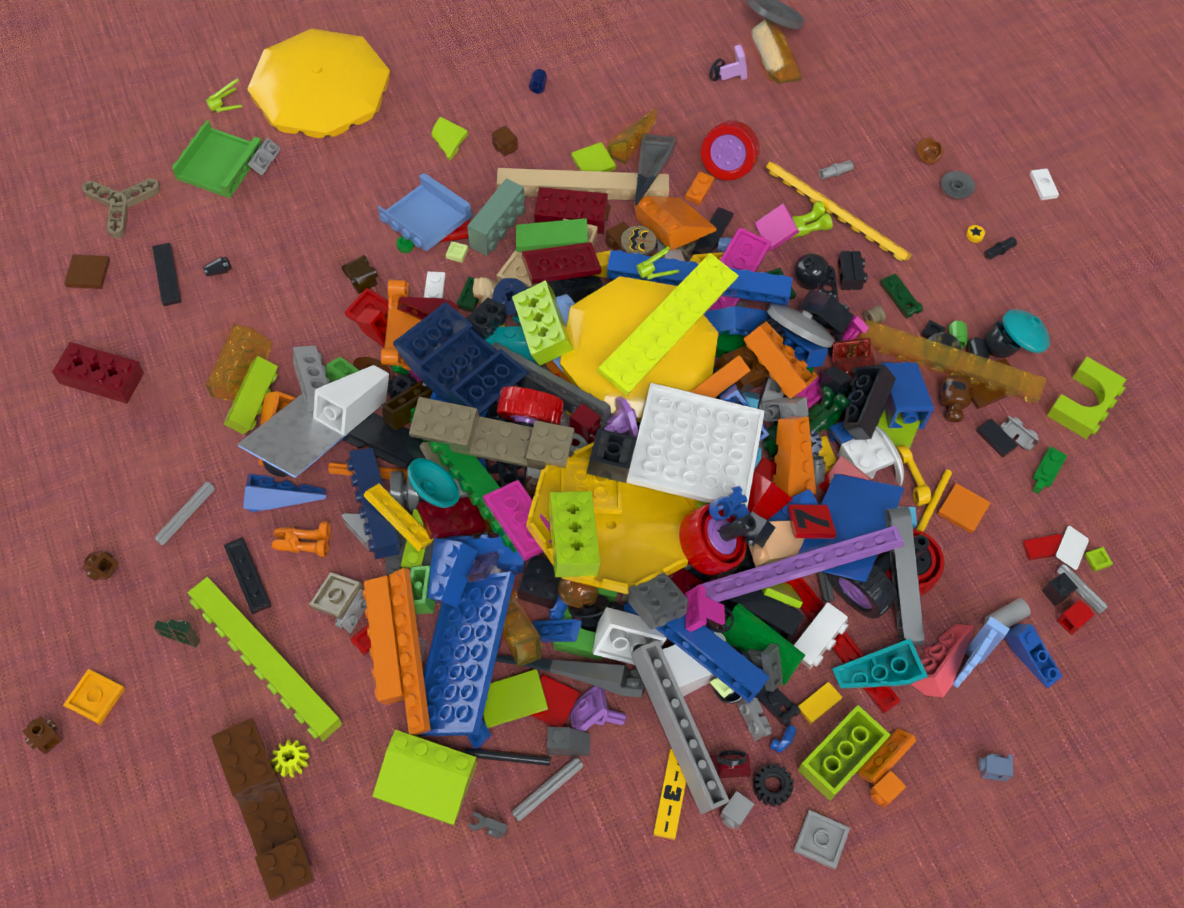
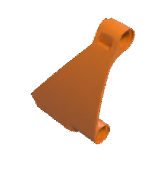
(397, 323)

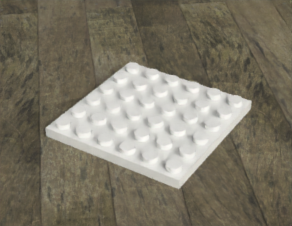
(695, 445)

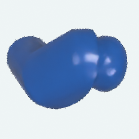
(786, 740)

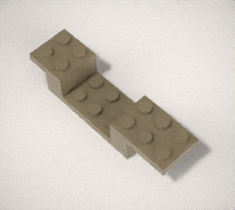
(491, 438)

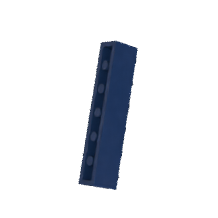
(364, 476)

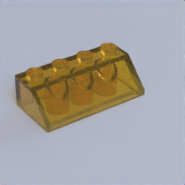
(775, 53)
(234, 361)

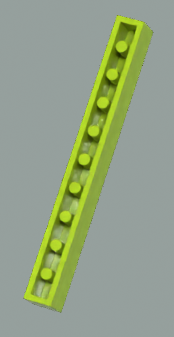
(265, 660)

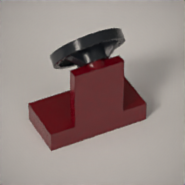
(731, 764)

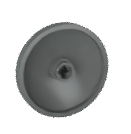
(777, 13)

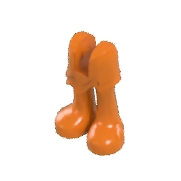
(292, 544)

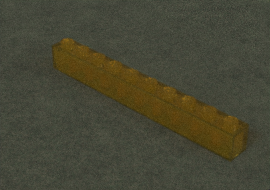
(955, 362)

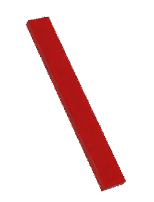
(844, 647)

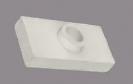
(1044, 184)

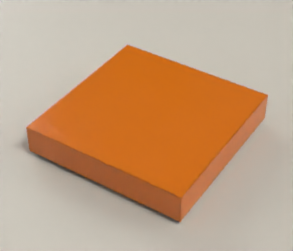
(964, 508)

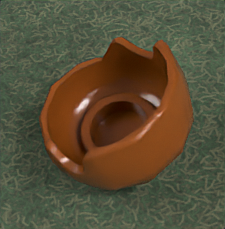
(929, 150)

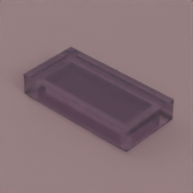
(482, 566)

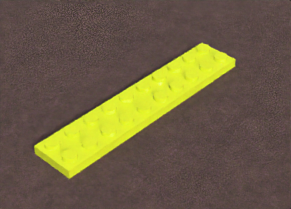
(667, 324)

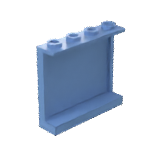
(427, 213)

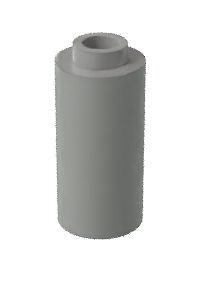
(1011, 613)

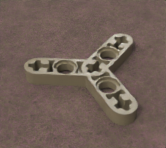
(123, 199)

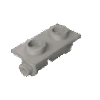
(1026, 437)
(353, 613)
(756, 725)

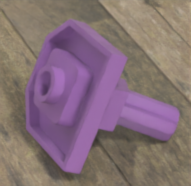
(623, 419)
(593, 709)

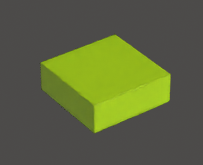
(1098, 559)

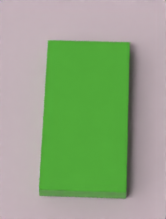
(550, 234)

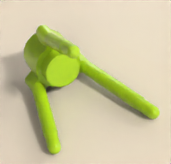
(215, 102)
(646, 268)

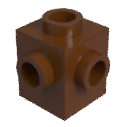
(105, 564)
(42, 734)

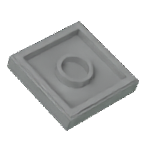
(821, 839)

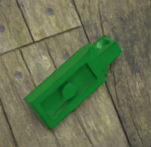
(1048, 469)

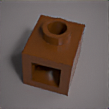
(504, 141)

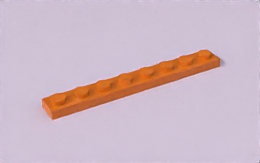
(409, 652)

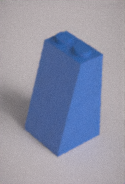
(907, 396)

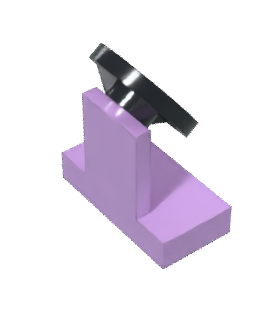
(731, 70)

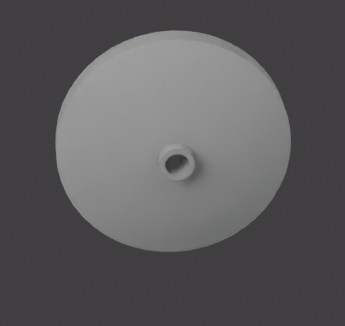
(801, 324)

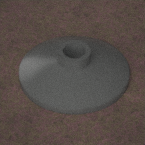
(958, 184)

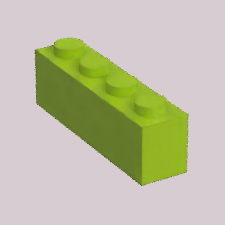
(250, 395)

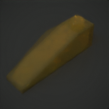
(628, 139)

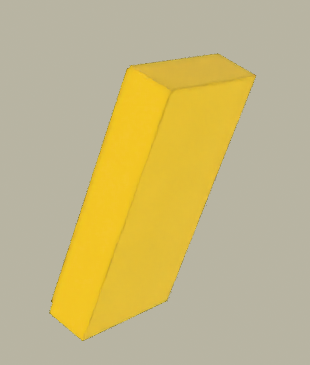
(819, 702)

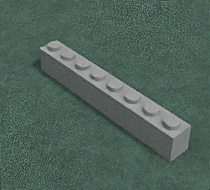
(679, 727)

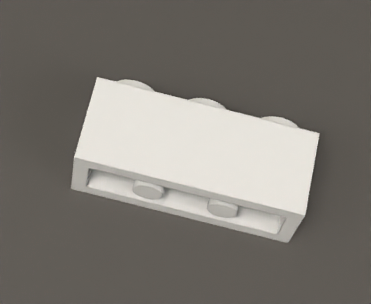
(821, 635)

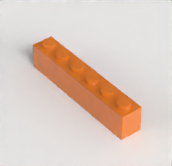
(383, 641)

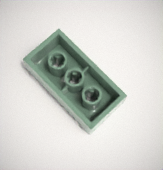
(496, 217)

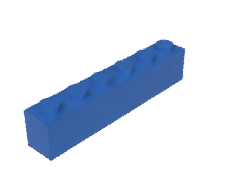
(717, 657)

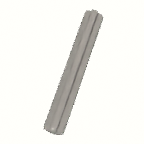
(184, 513)
(547, 789)

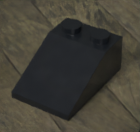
(575, 288)

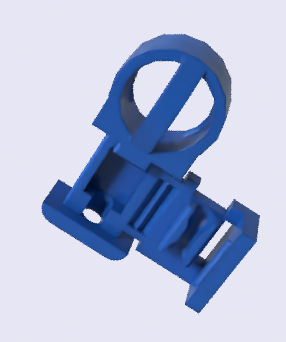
(731, 505)

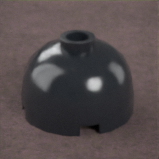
(811, 271)
(999, 341)

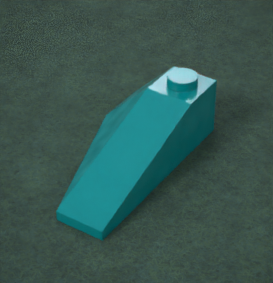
(887, 667)

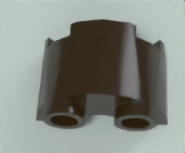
(360, 274)

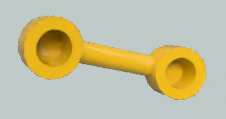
(922, 493)

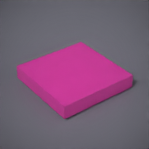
(777, 226)

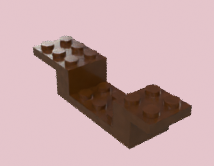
(264, 808)

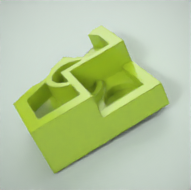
(448, 136)

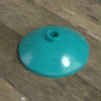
(1026, 330)
(433, 483)

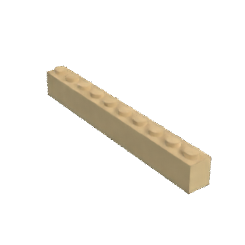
(617, 184)

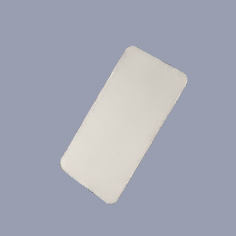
(1072, 547)

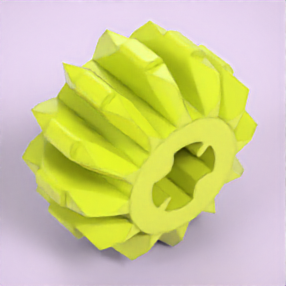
(287, 752)

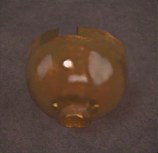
(576, 593)

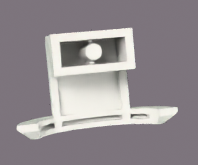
(873, 454)

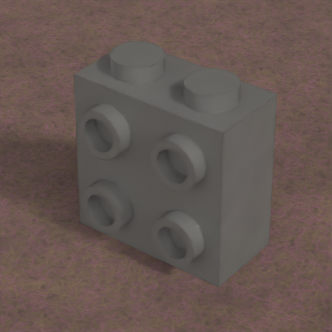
(658, 601)

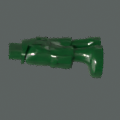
(819, 415)

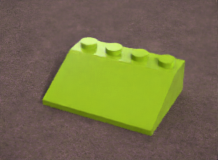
(424, 777)

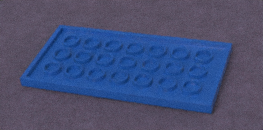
(465, 656)

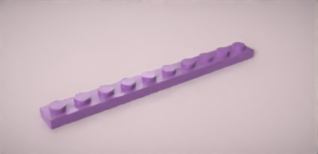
(803, 564)

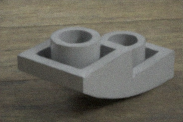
(264, 156)

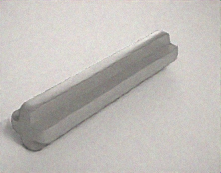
(1084, 590)

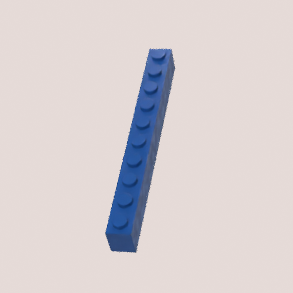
(748, 286)

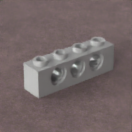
(310, 372)

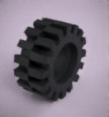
(767, 796)

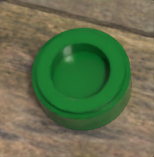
(404, 245)

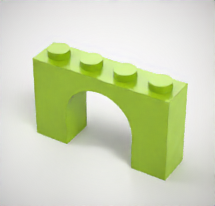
(1085, 419)

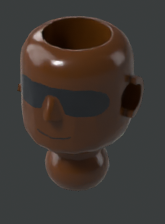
(956, 395)

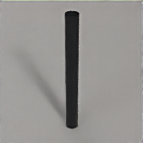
(509, 757)

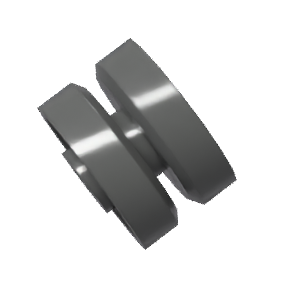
(403, 491)

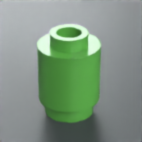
(960, 331)

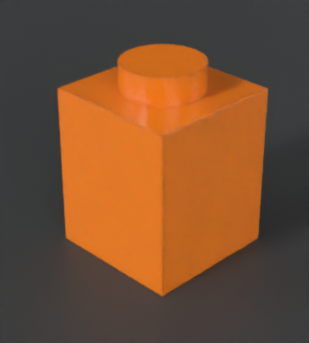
(886, 790)

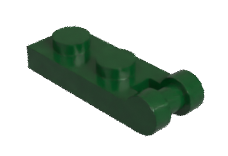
(901, 296)

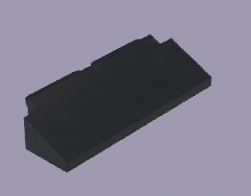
(390, 445)

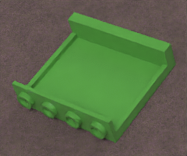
(215, 161)

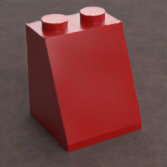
(766, 497)

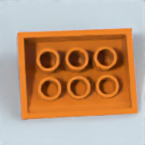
(672, 220)

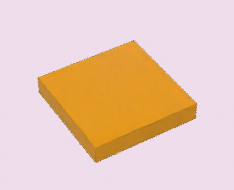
(94, 696)

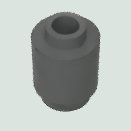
(819, 469)

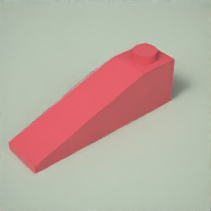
(944, 660)

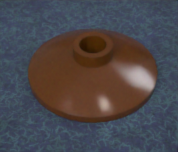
(365, 362)

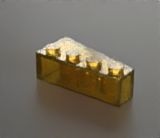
(521, 634)

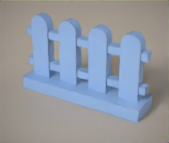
(981, 647)

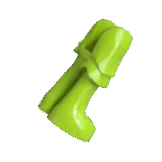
(823, 220)

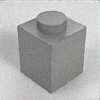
(736, 811)

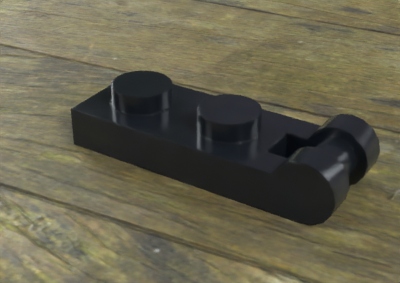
(774, 702)

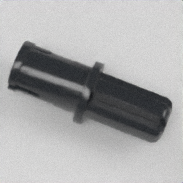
(1000, 248)

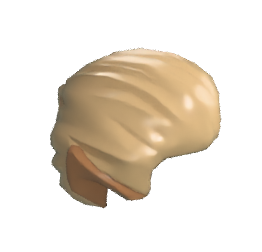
(483, 288)

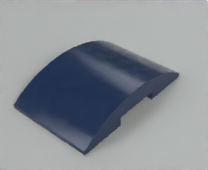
(457, 360)

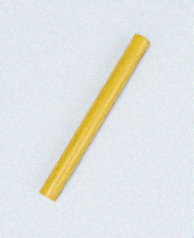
(934, 500)

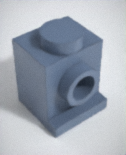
(995, 767)

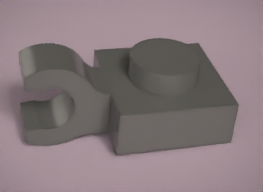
(494, 828)

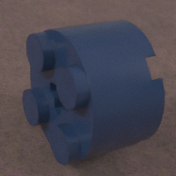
(505, 290)

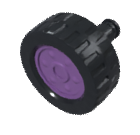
(868, 597)

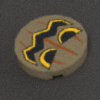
(638, 240)

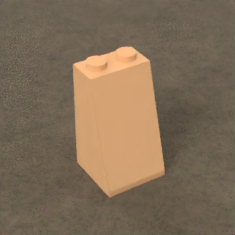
(779, 545)

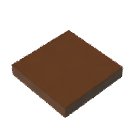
(87, 271)

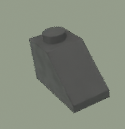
(567, 742)

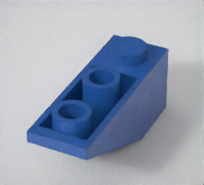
(1033, 653)

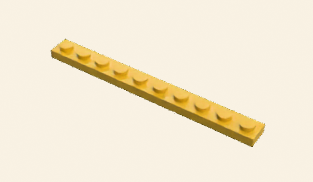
(843, 215)

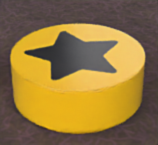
(975, 233)

